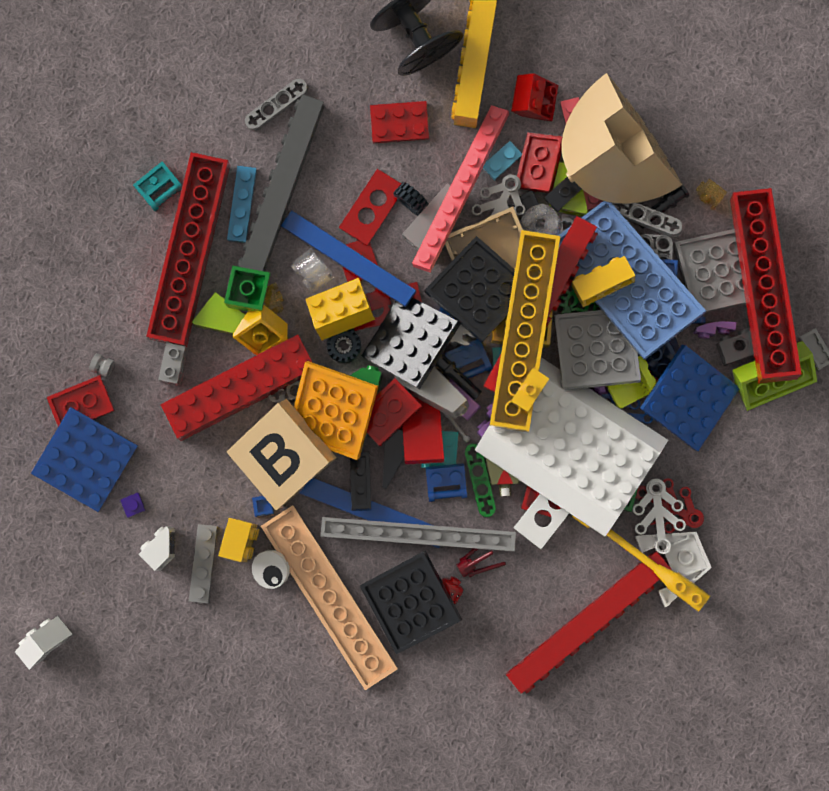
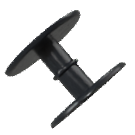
(427, 48)

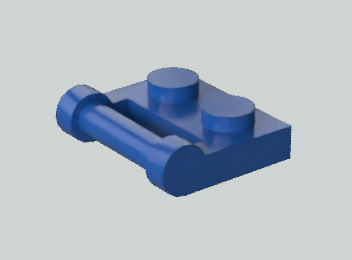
(468, 354)
(446, 476)

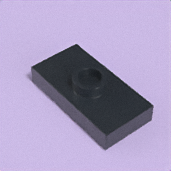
(562, 194)

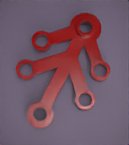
(686, 514)

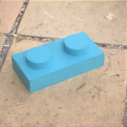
(502, 160)

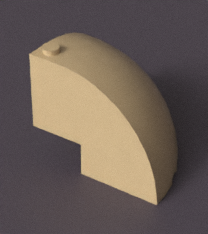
(612, 149)

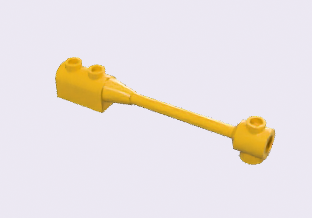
(675, 582)

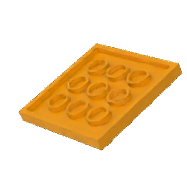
(336, 407)

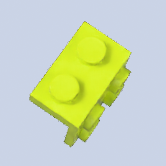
(628, 393)

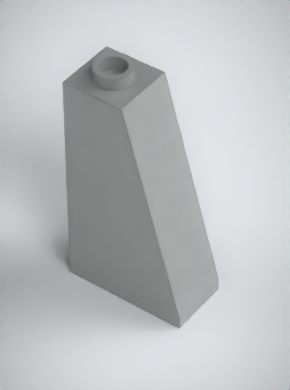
(419, 227)
(439, 394)

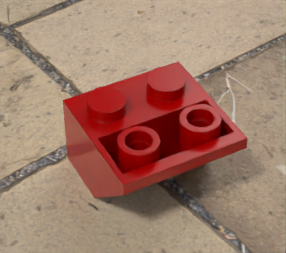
(534, 97)

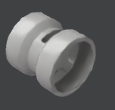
(101, 365)

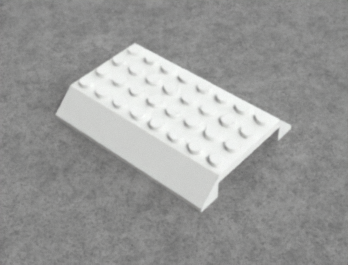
(577, 452)

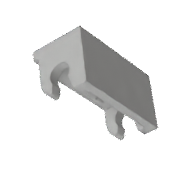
(461, 337)

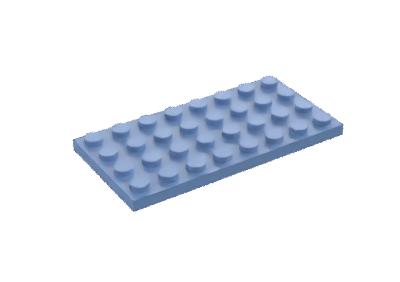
(656, 303)

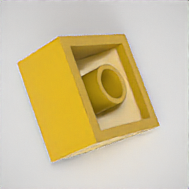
(261, 330)

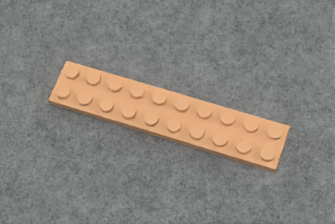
(329, 598)

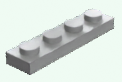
(203, 563)

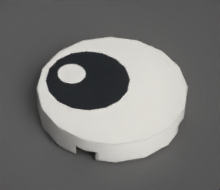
(270, 569)

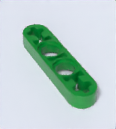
(476, 481)

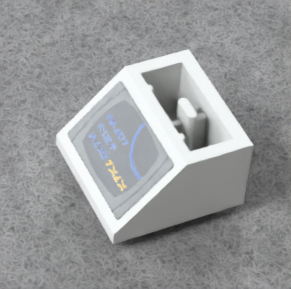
(159, 550)

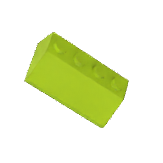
(759, 394)

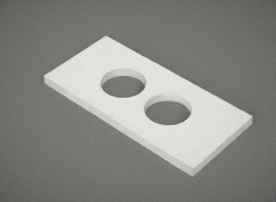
(535, 533)

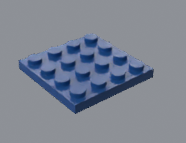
(689, 397)
(84, 459)

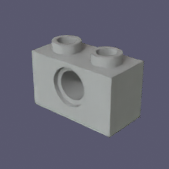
(173, 364)

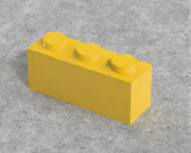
(603, 281)

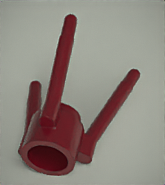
(467, 566)

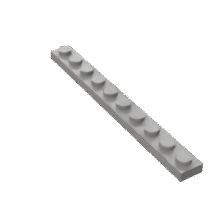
(418, 534)

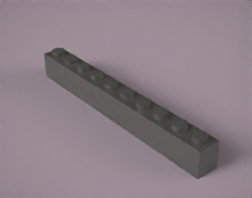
(282, 184)

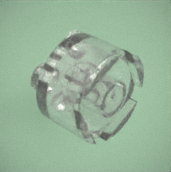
(541, 214)
(313, 269)

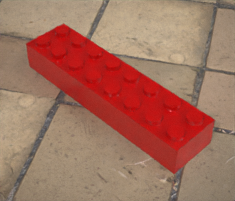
(236, 388)

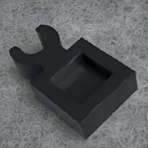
(528, 200)

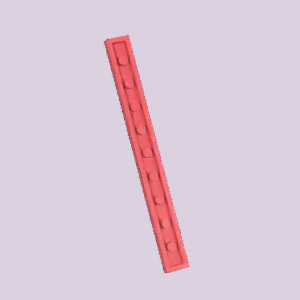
(460, 189)

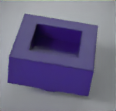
(133, 505)

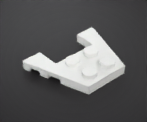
(684, 557)

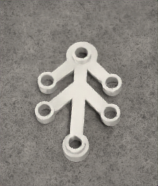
(658, 513)

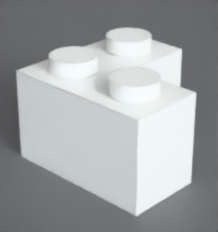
(42, 641)

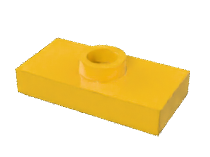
(530, 390)

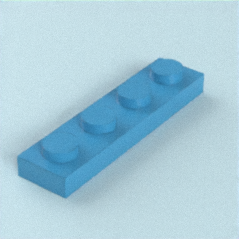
(241, 204)

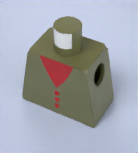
(500, 477)

